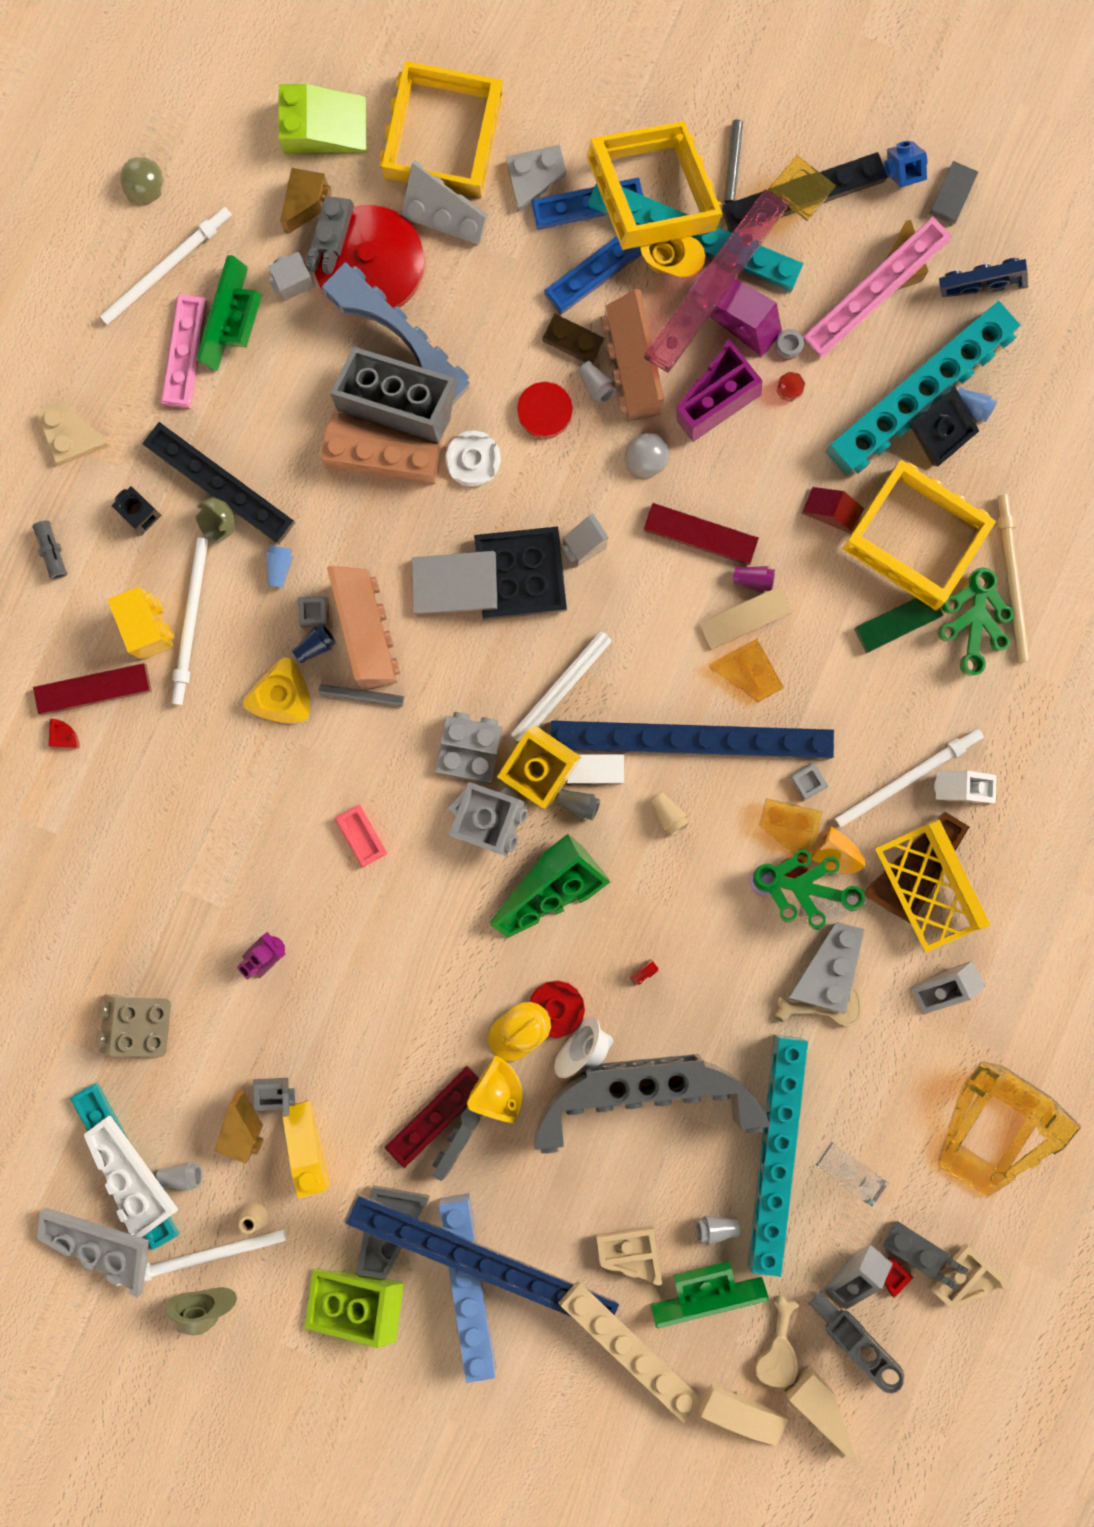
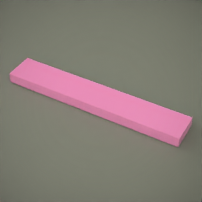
(877, 287)

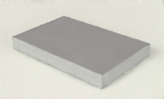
(454, 582)

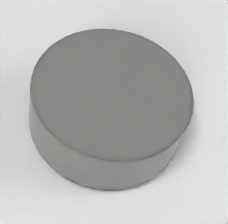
(789, 344)

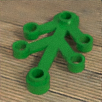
(978, 617)
(804, 886)

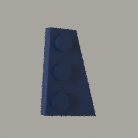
(994, 277)

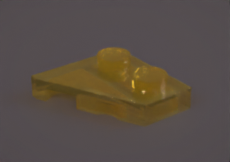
(750, 671)
(791, 825)

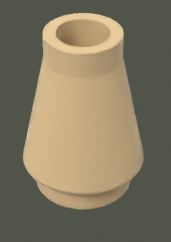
(669, 814)
(257, 1214)

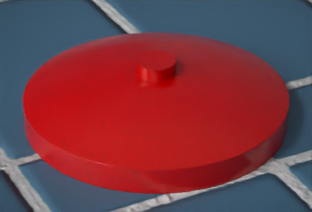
(384, 250)

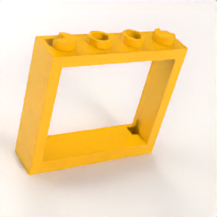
(451, 81)
(648, 140)
(896, 570)

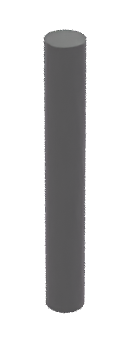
(733, 161)
(361, 695)

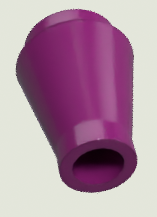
(755, 578)

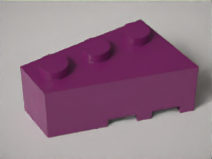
(748, 316)
(719, 393)

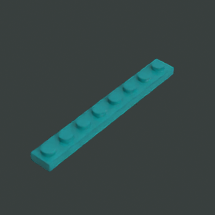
(764, 264)

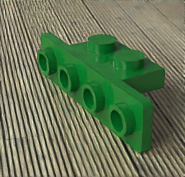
(230, 314)
(707, 1293)

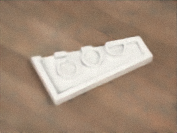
(135, 1189)

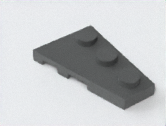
(377, 1254)

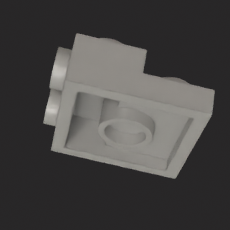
(469, 747)
(489, 819)

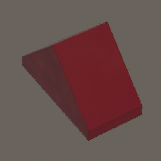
(833, 508)

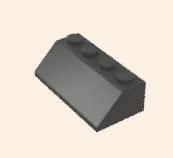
(394, 394)

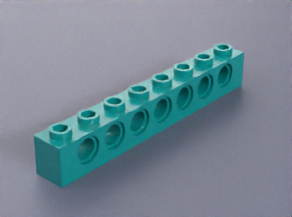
(995, 322)
(777, 1155)

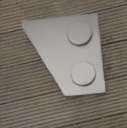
(534, 172)

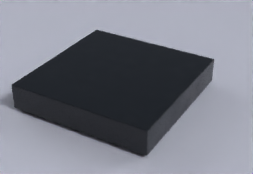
(943, 426)

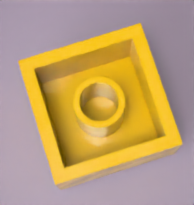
(141, 623)
(539, 767)

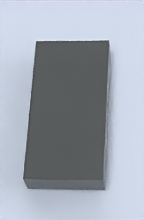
(953, 192)

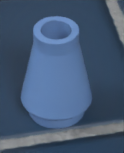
(978, 404)
(278, 564)

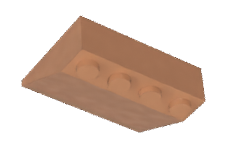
(363, 626)

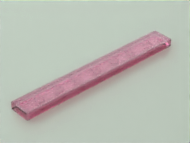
(716, 281)

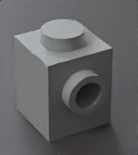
(290, 276)

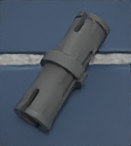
(49, 550)

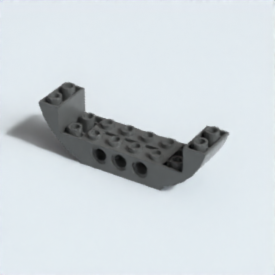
(697, 1080)

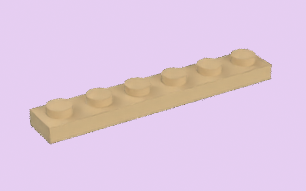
(630, 1351)

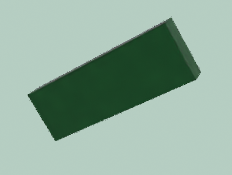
(895, 624)

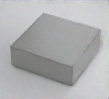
(313, 611)
(808, 782)

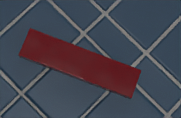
(701, 534)
(92, 689)
(433, 1118)

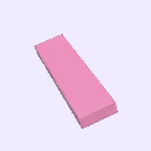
(183, 351)

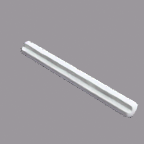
(562, 685)

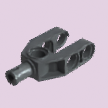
(852, 1337)

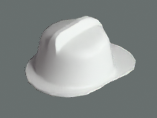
(584, 1048)

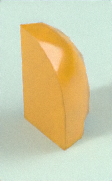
(843, 849)

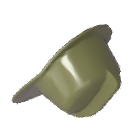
(200, 1310)

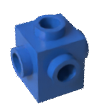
(906, 163)

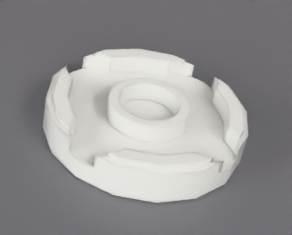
(473, 458)

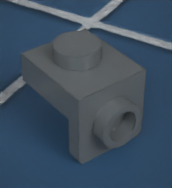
(273, 1094)

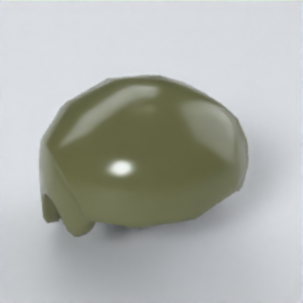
(141, 180)
(215, 519)

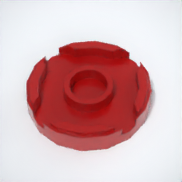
(544, 409)
(563, 1006)

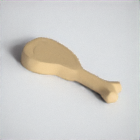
(850, 1018)
(779, 1363)

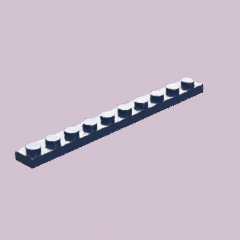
(694, 739)
(462, 1254)

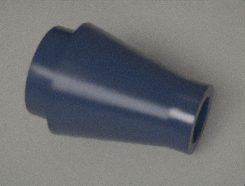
(315, 643)

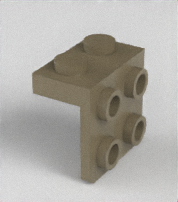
(133, 1026)

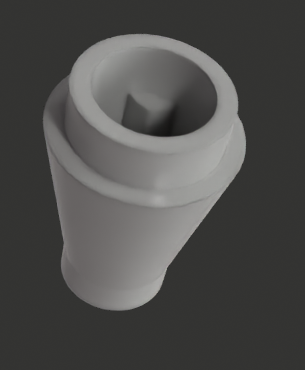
(597, 383)
(182, 1176)
(715, 1229)

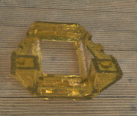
(1039, 1108)

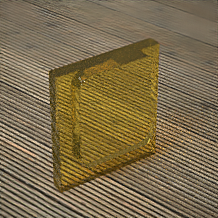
(802, 187)

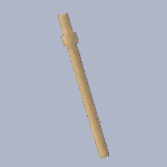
(1006, 524)

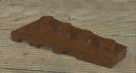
(881, 889)

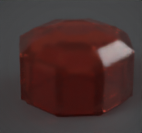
(790, 386)

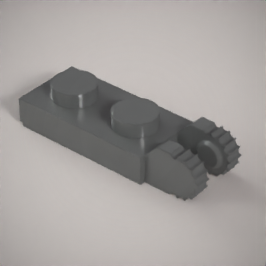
(330, 233)
(458, 1140)
(921, 1254)

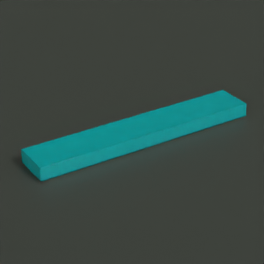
(93, 1108)

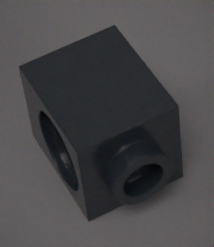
(143, 518)

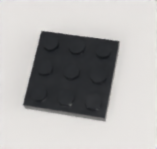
(526, 572)

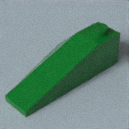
(557, 879)

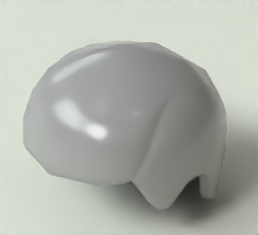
(647, 455)

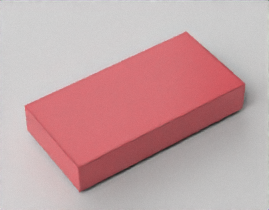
(361, 836)

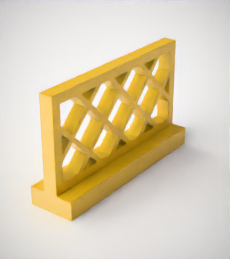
(955, 874)

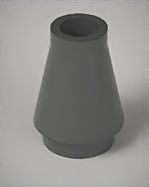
(580, 804)

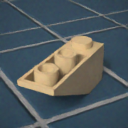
(816, 1400)

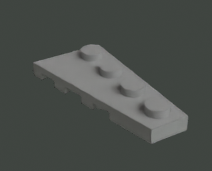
(97, 1246)

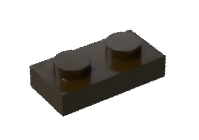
(573, 339)

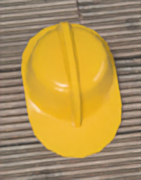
(676, 257)
(519, 1031)

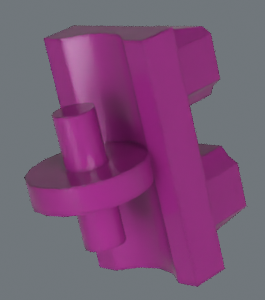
(261, 956)

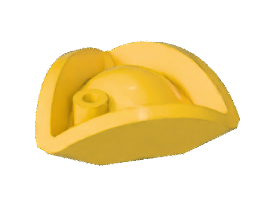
(280, 694)
(497, 1092)

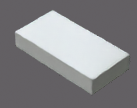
(598, 770)

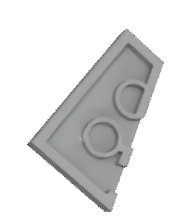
(440, 208)
(832, 970)

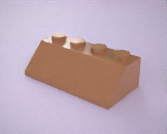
(629, 340)
(378, 450)

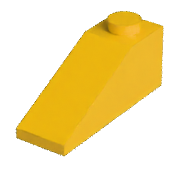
(305, 1151)

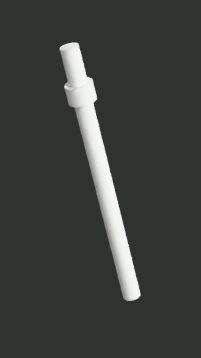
(206, 229)
(181, 675)
(954, 749)
(213, 1254)

